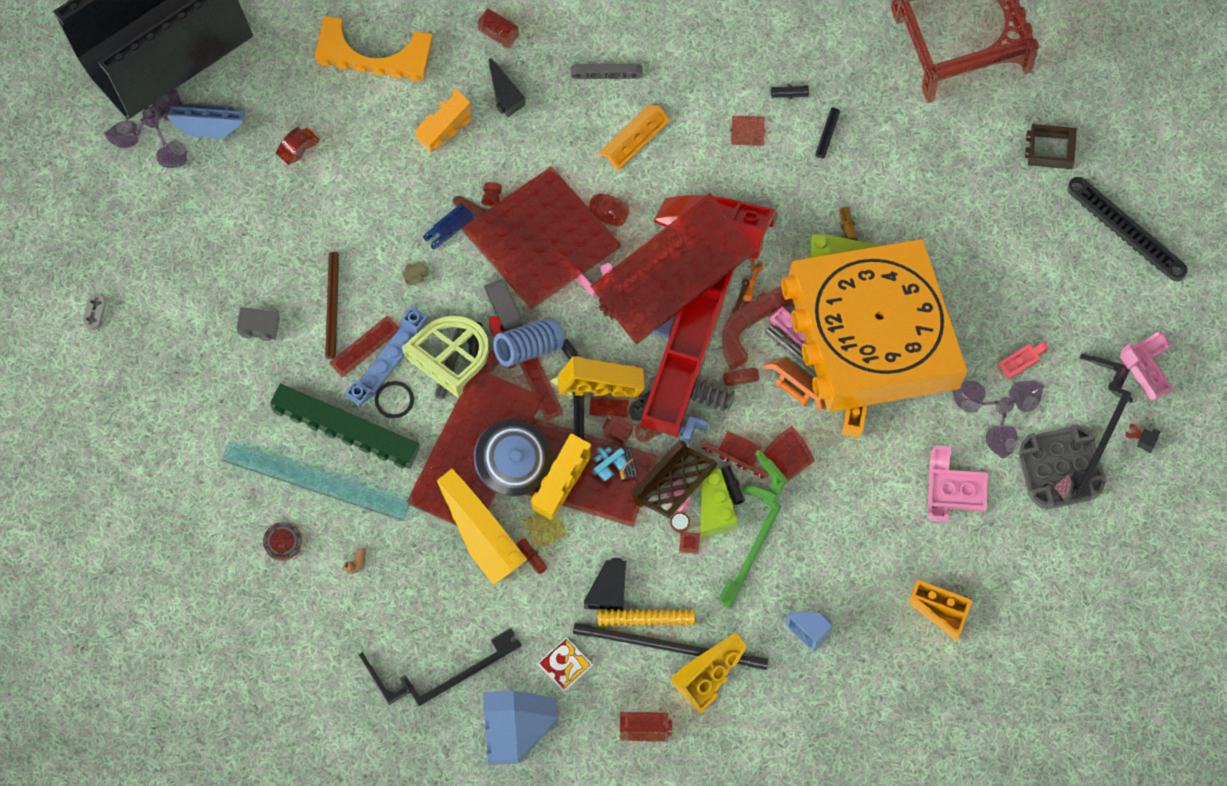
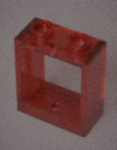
(645, 726)

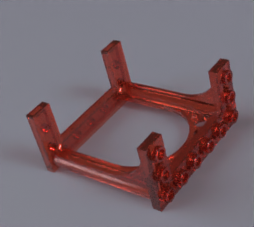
(1019, 51)

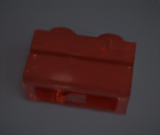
(498, 28)

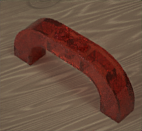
(745, 317)

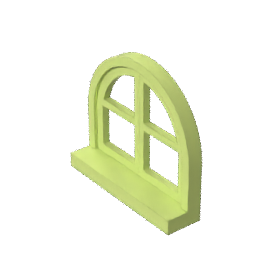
(433, 366)

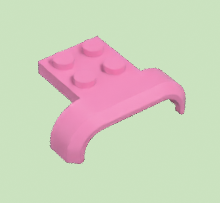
(1144, 368)
(953, 488)

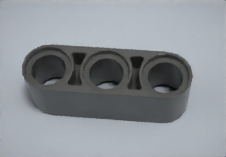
(503, 305)

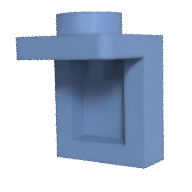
(688, 430)

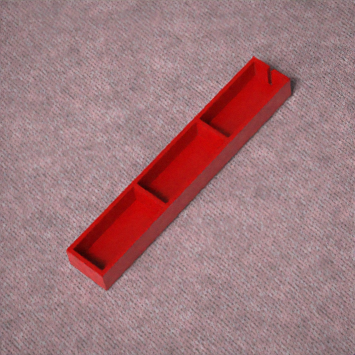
(684, 360)

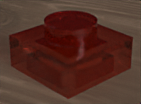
(689, 543)

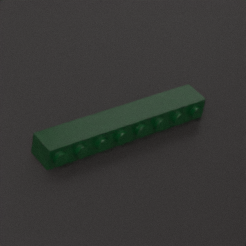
(345, 426)

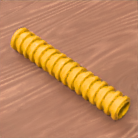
(645, 617)

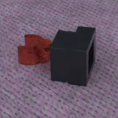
(1147, 439)

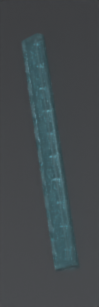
(316, 481)

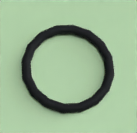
(395, 415)

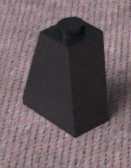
(608, 587)

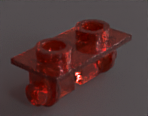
(604, 407)

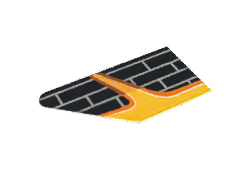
(630, 469)

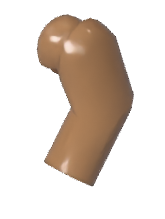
(357, 564)

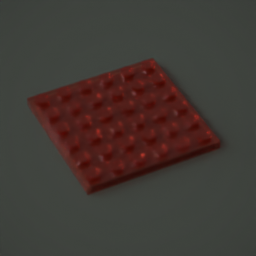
(541, 237)

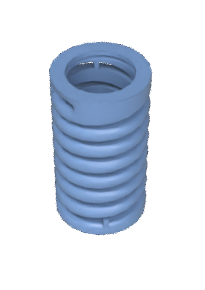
(528, 341)

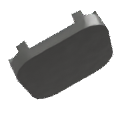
(1054, 455)

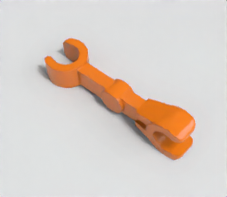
(749, 293)

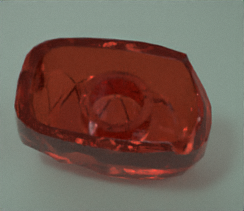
(609, 209)

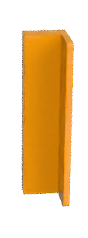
(635, 136)

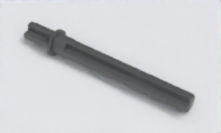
(788, 345)

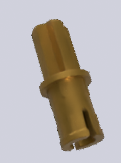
(847, 224)

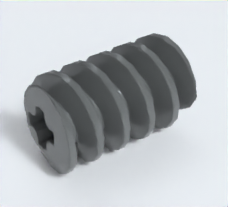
(713, 396)

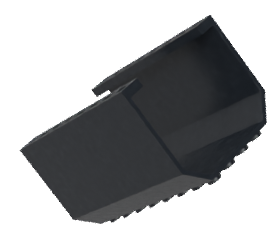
(149, 46)

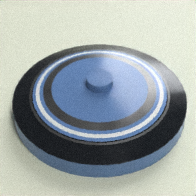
(512, 457)

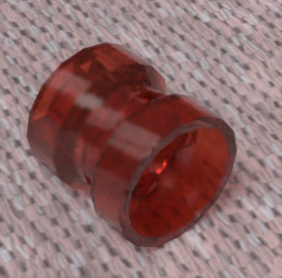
(491, 193)

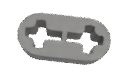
(98, 313)

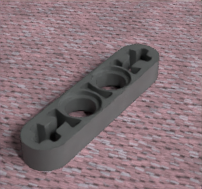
(606, 71)

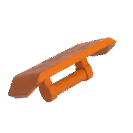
(798, 377)

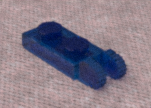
(449, 225)

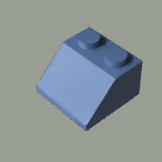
(810, 628)

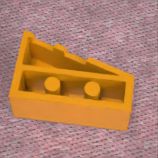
(444, 122)
(941, 607)

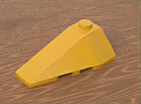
(705, 674)

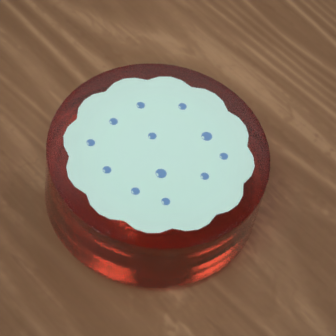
(680, 522)

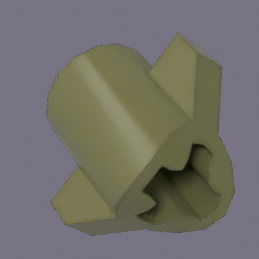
(414, 273)

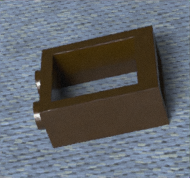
(1051, 132)

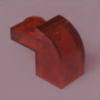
(295, 143)

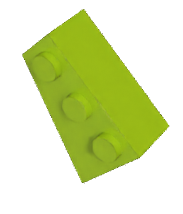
(716, 506)

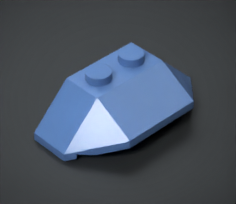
(206, 120)

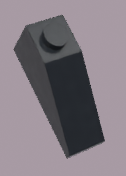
(507, 95)

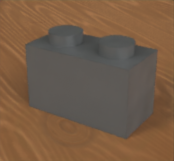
(258, 323)

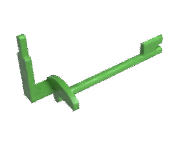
(770, 498)

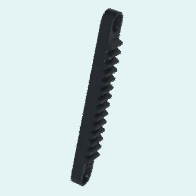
(1127, 229)

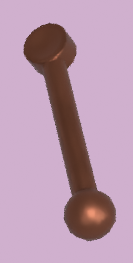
(745, 282)

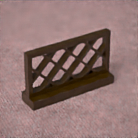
(663, 473)

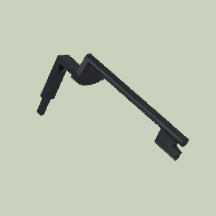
(1080, 479)
(501, 643)

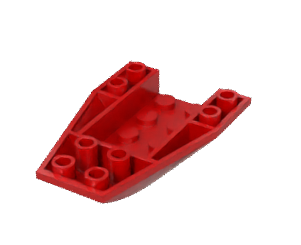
(750, 218)

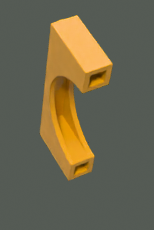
(407, 63)

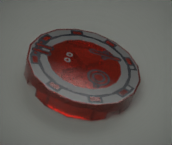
(282, 541)

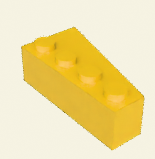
(600, 378)
(562, 477)

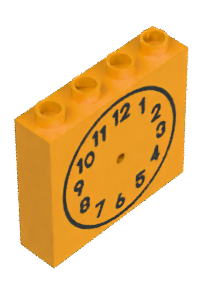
(874, 325)

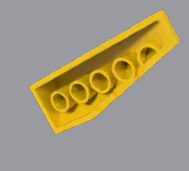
(481, 532)

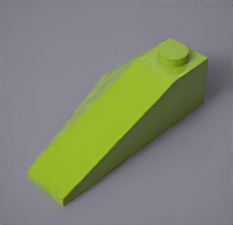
(828, 244)

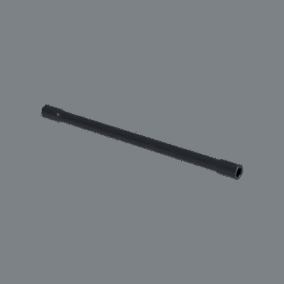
(590, 631)

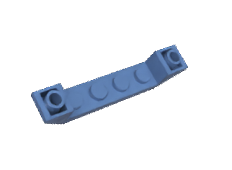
(388, 359)

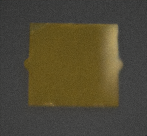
(544, 530)

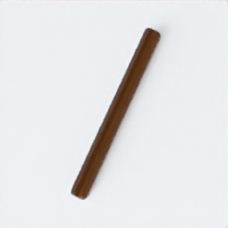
(332, 304)

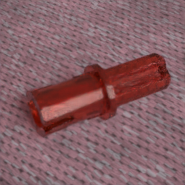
(531, 556)

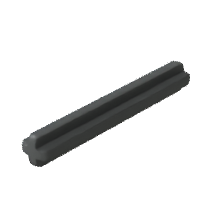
(450, 363)

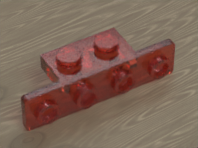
(739, 451)

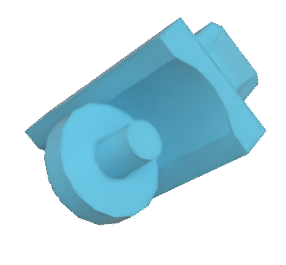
(603, 469)

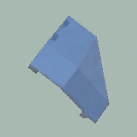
(516, 724)

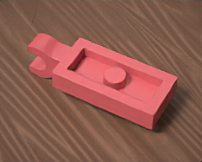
(1022, 360)

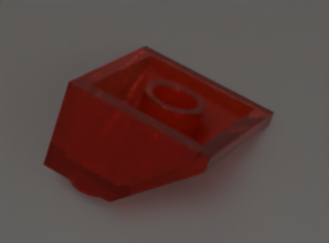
(789, 453)

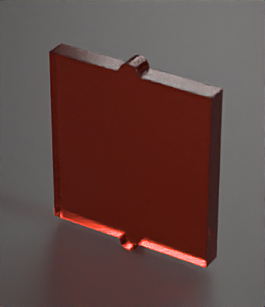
(747, 130)

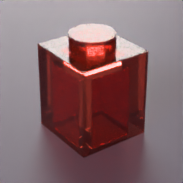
(617, 430)

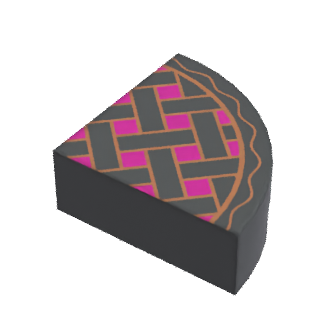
(1065, 487)

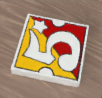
(565, 664)

